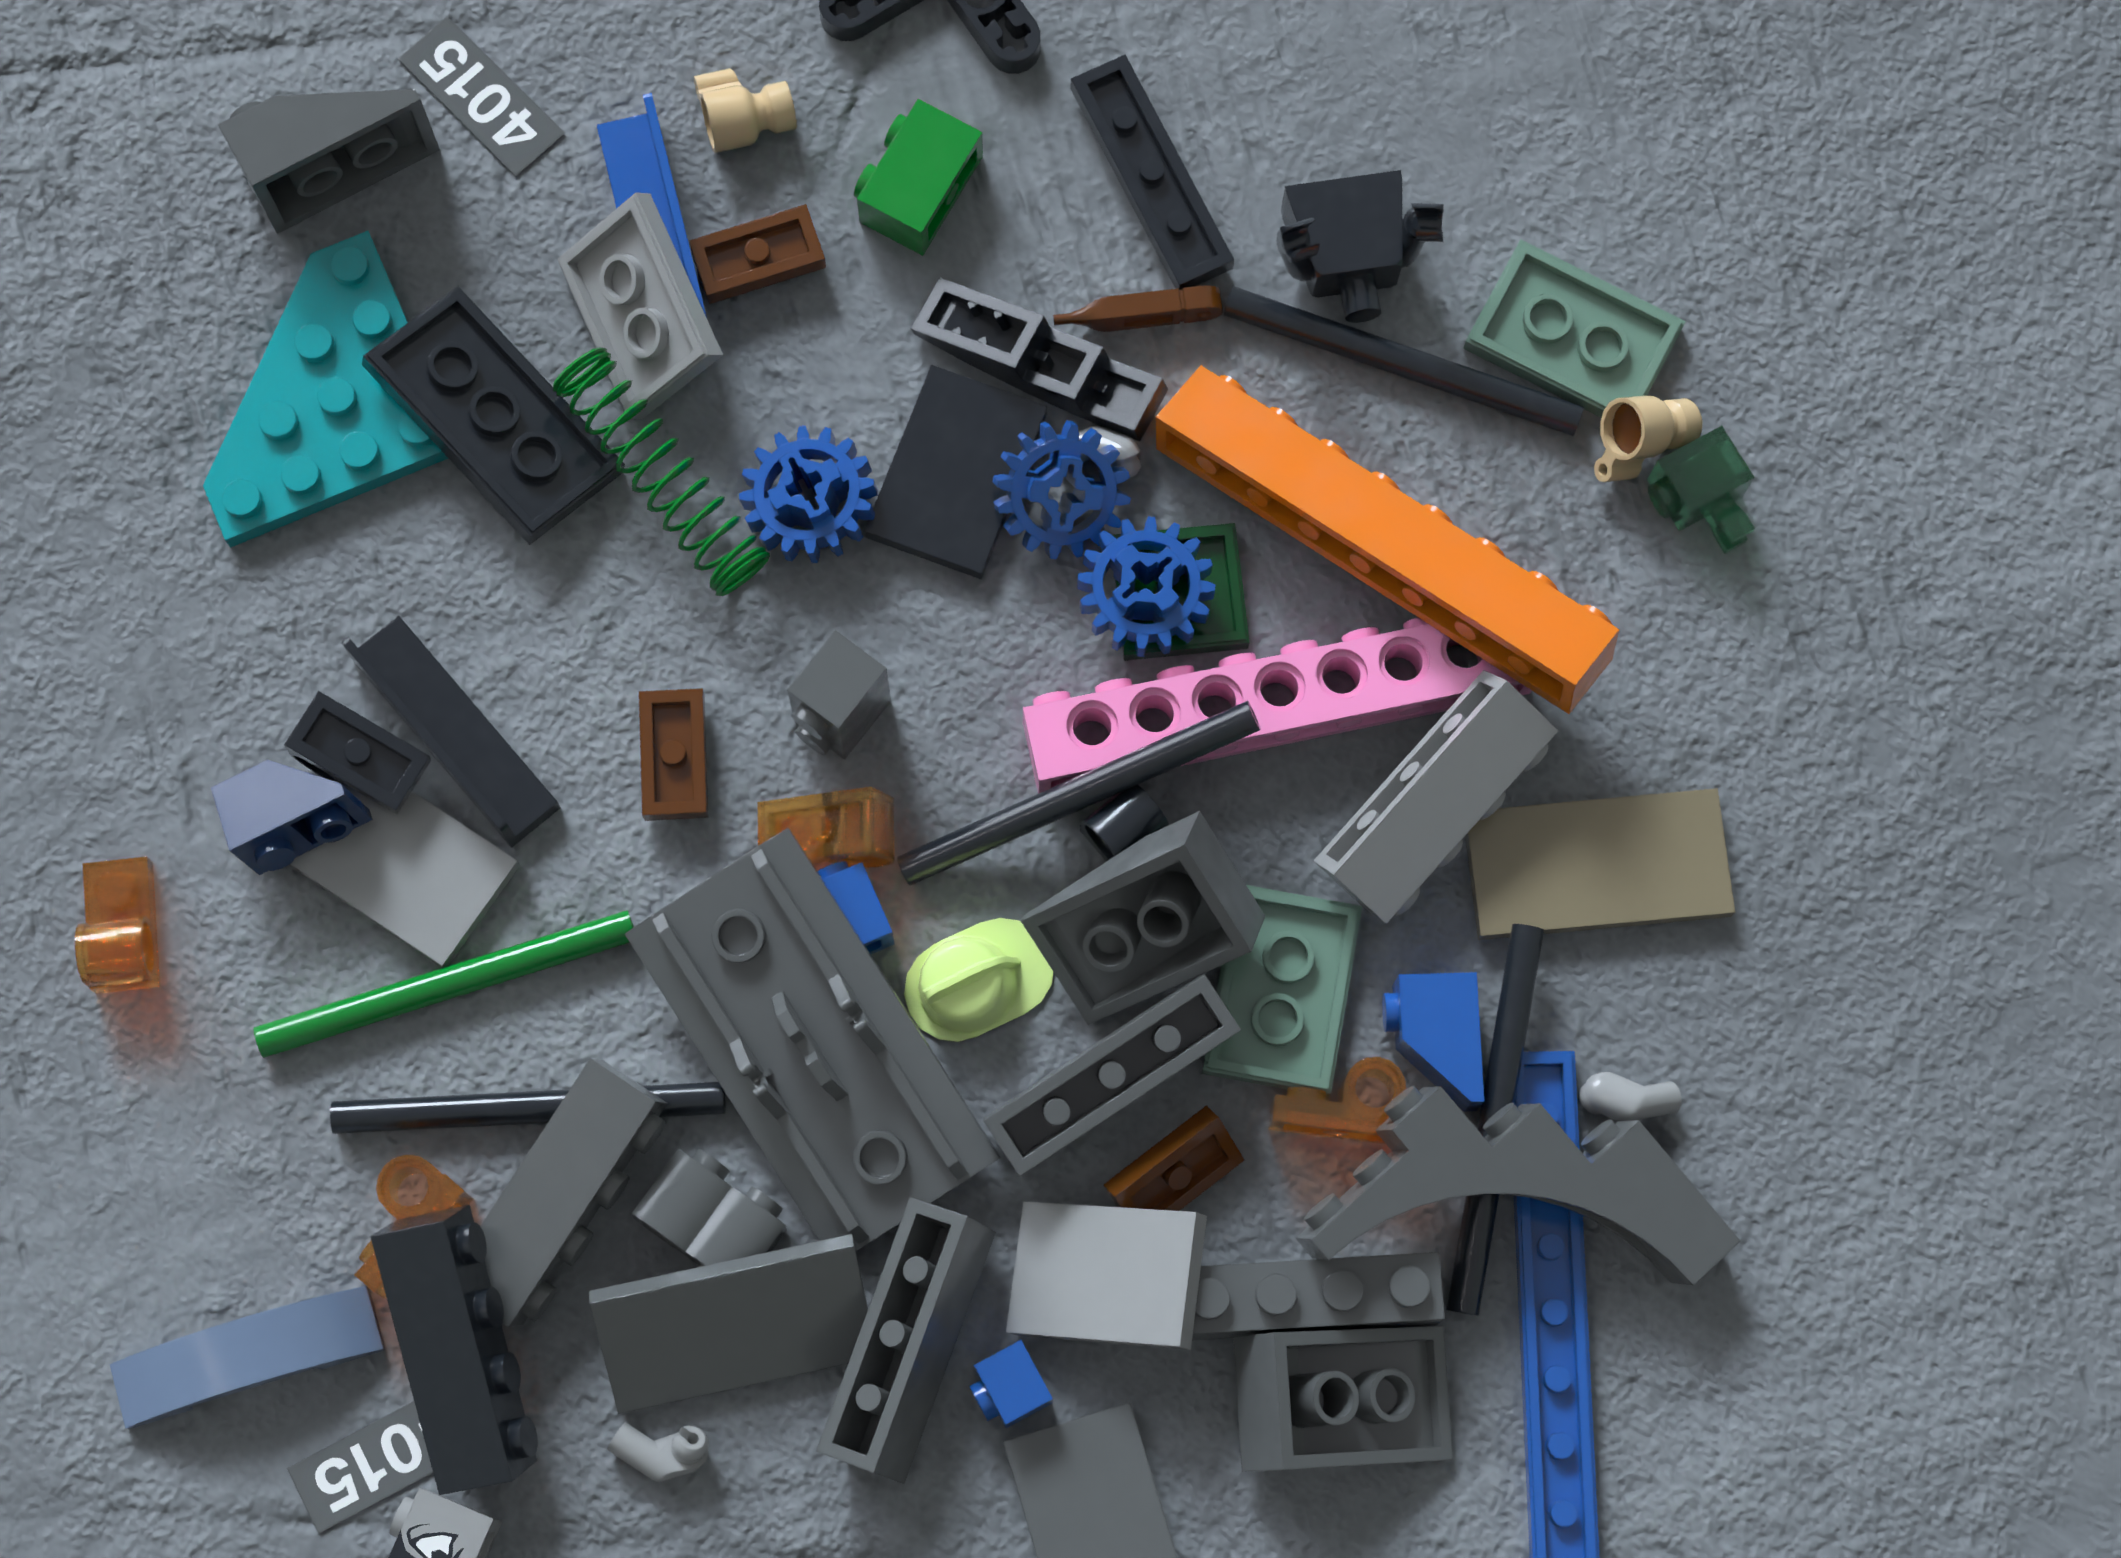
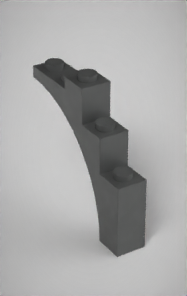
(1440, 1155)

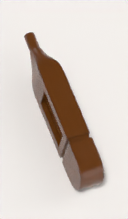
(1147, 309)

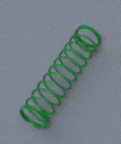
(740, 570)

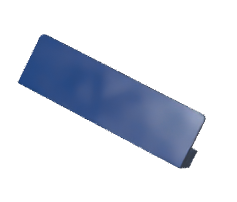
(640, 164)

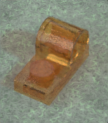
(835, 825)
(119, 939)
(1309, 1113)
(441, 1195)

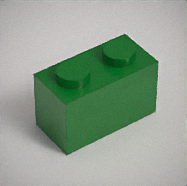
(918, 176)

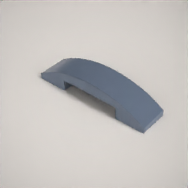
(246, 1354)

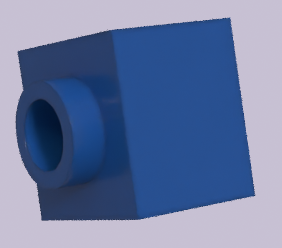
(1010, 1386)

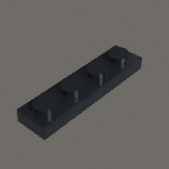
(1151, 173)

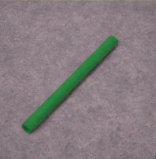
(443, 984)

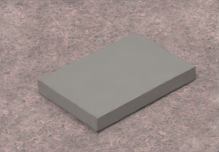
(640, 303)
(413, 875)
(1107, 1274)

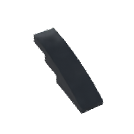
(1039, 359)

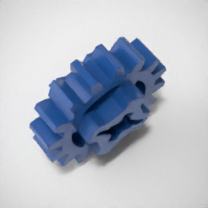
(1065, 462)
(783, 507)
(1130, 565)

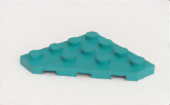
(313, 415)

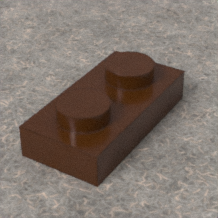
(757, 254)
(673, 754)
(1177, 1166)

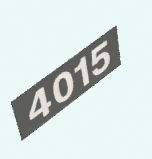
(481, 96)
(362, 1468)

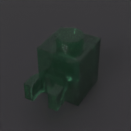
(1704, 483)

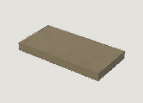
(1600, 864)

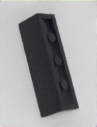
(454, 730)

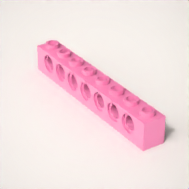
(1313, 714)

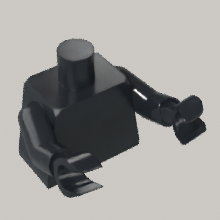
(1352, 237)

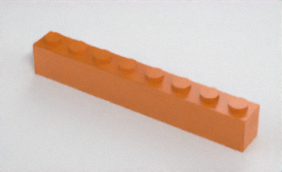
(1387, 538)

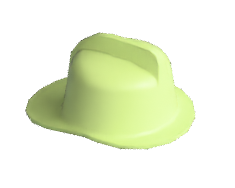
(976, 980)

